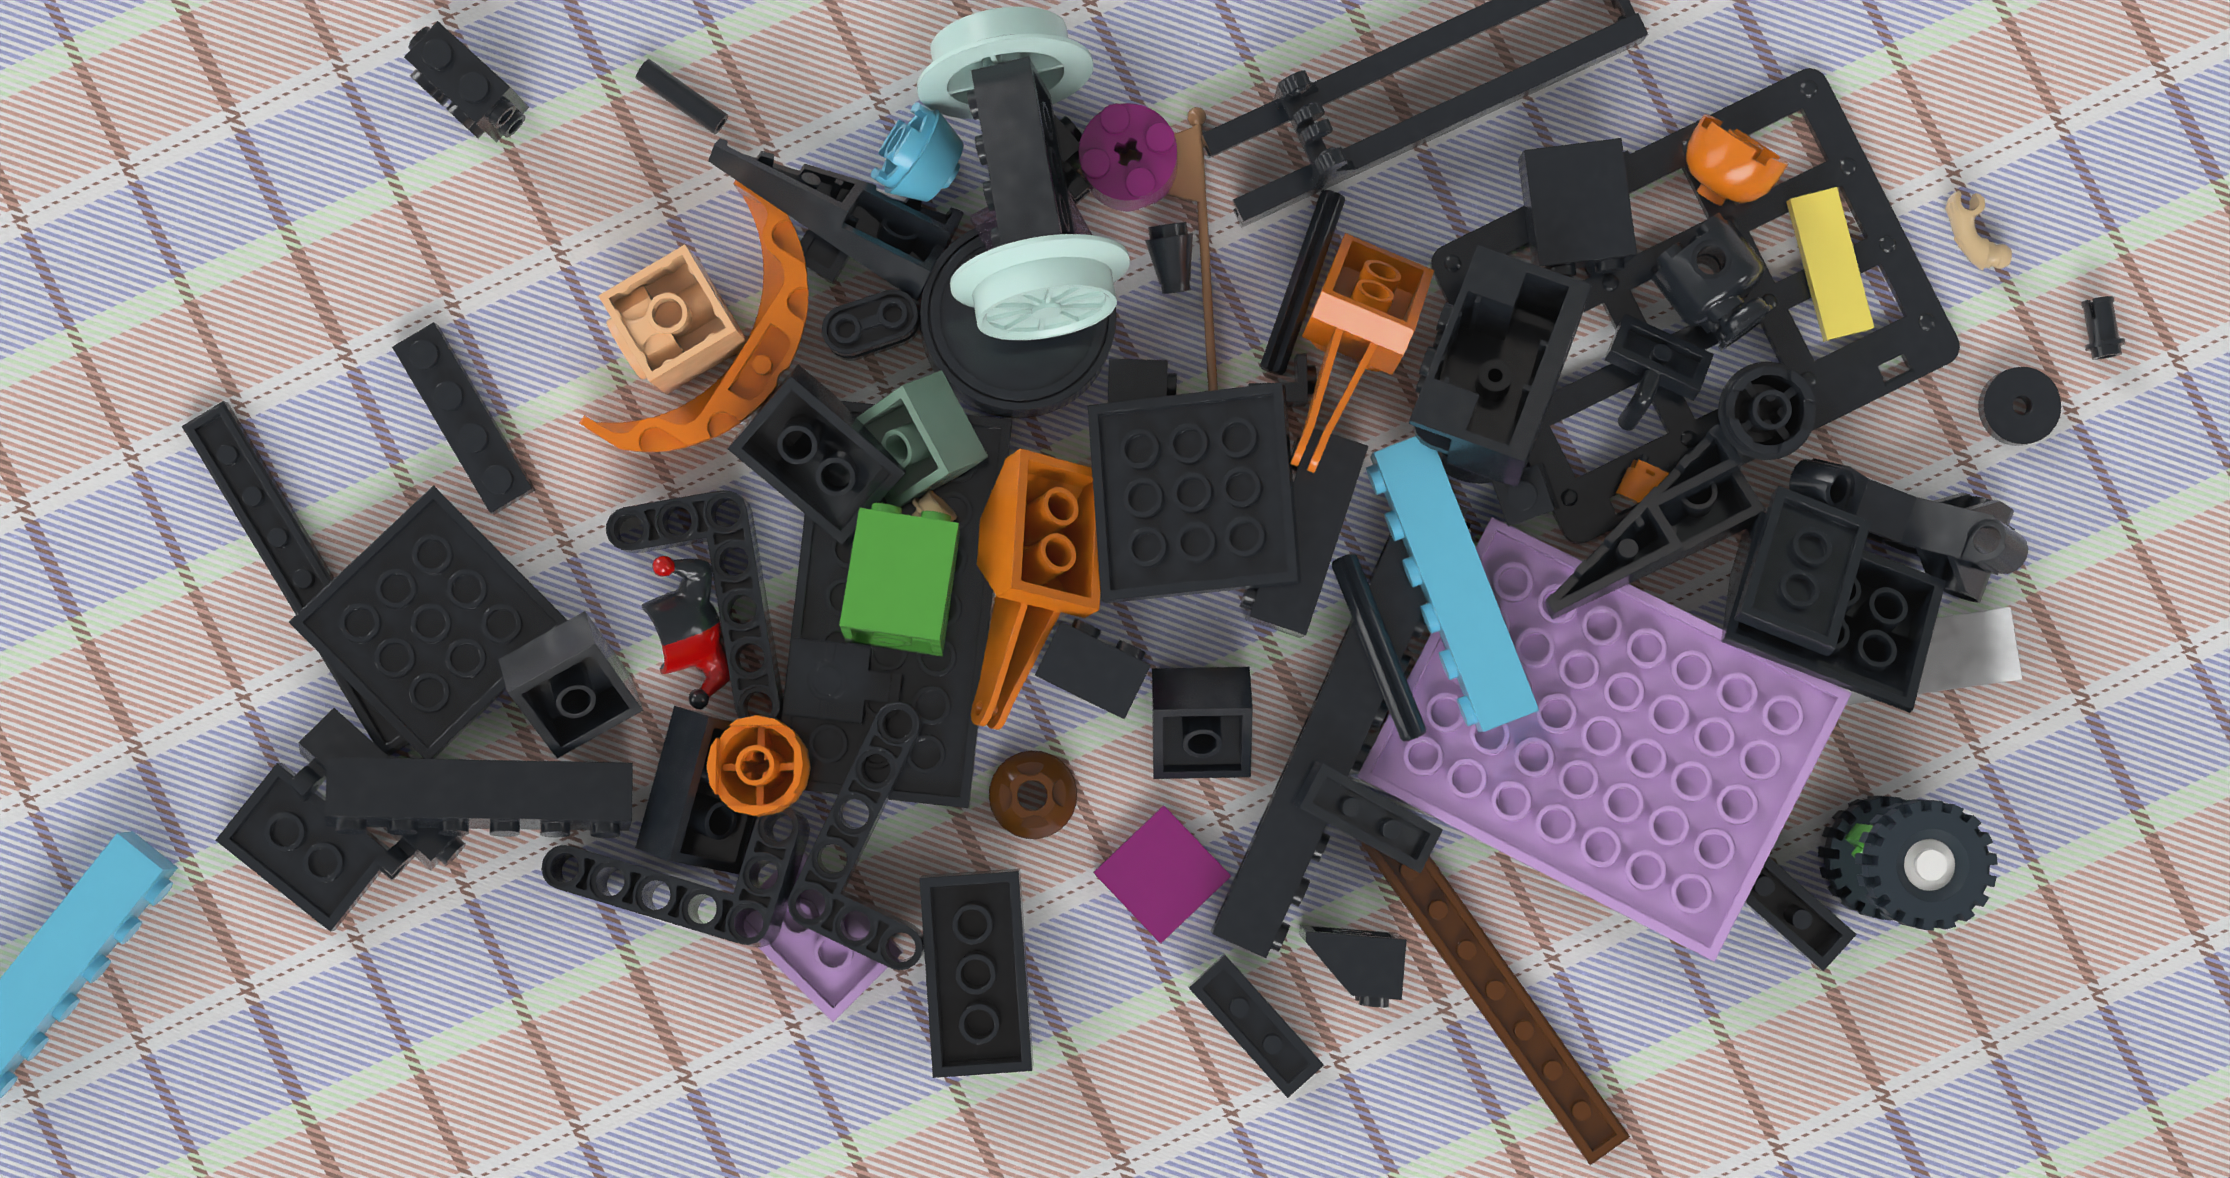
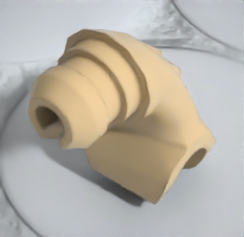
(1976, 248)

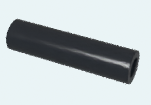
(681, 96)

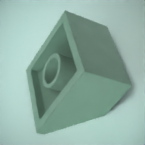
(925, 434)

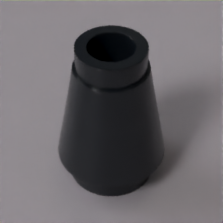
(1171, 256)

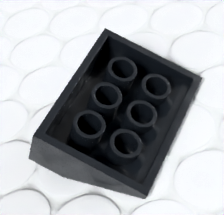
(1881, 635)

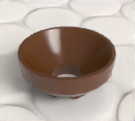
(1060, 794)

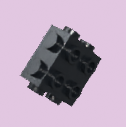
(456, 74)

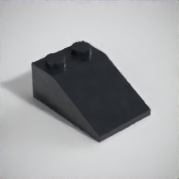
(817, 454)

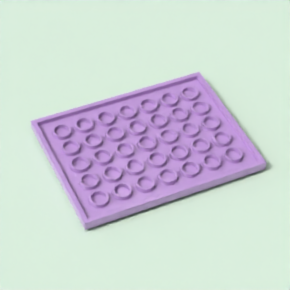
(1650, 754)

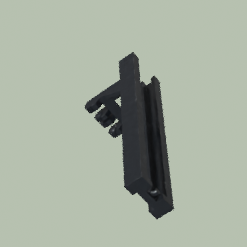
(1301, 101)

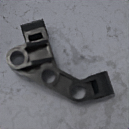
(1953, 536)

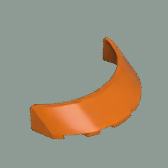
(759, 364)

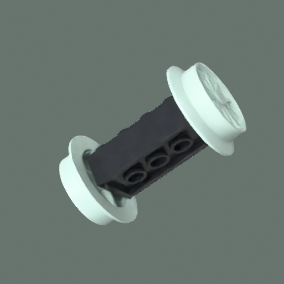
(1008, 74)

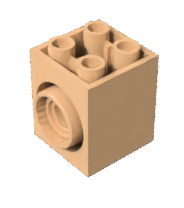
(672, 321)

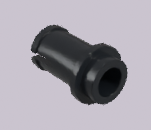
(2102, 328)

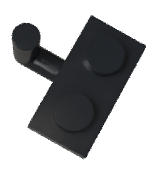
(1659, 361)

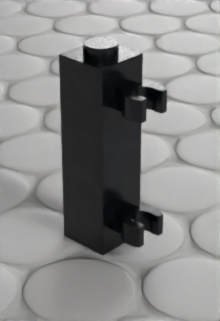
(340, 738)

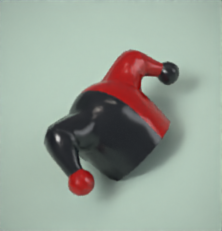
(689, 626)

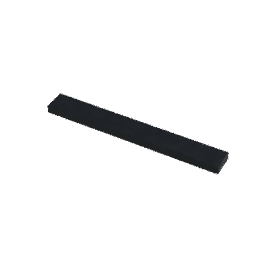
(275, 534)

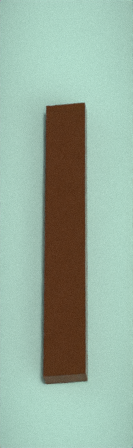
(1505, 1005)

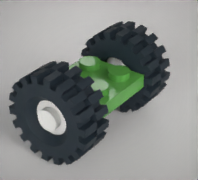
(1908, 861)

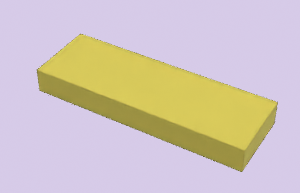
(1830, 264)

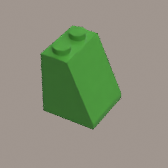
(900, 580)

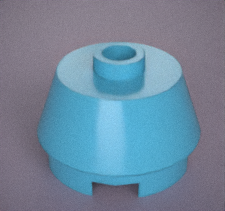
(919, 156)

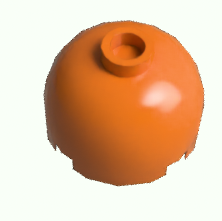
(1731, 163)
(758, 766)

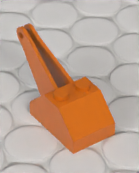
(1366, 314)
(1040, 562)

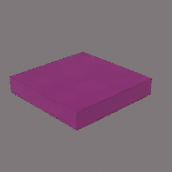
(1162, 874)

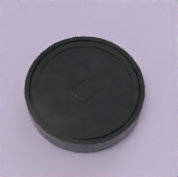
(998, 373)

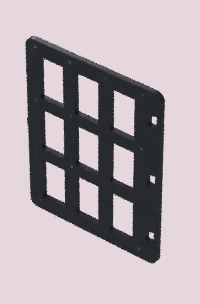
(1838, 380)

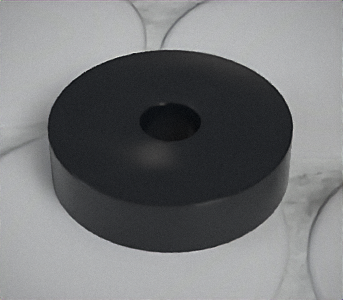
(2041, 401)

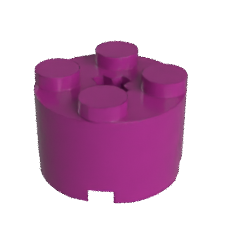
(1118, 131)

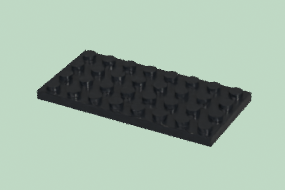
(937, 686)

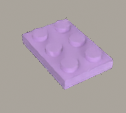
(817, 965)

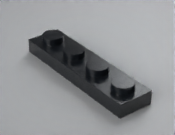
(463, 418)

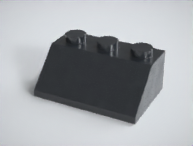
(683, 813)

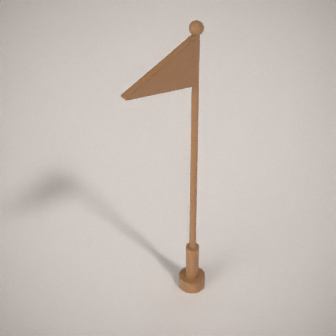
(1192, 187)

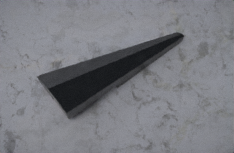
(881, 233)
(1687, 512)

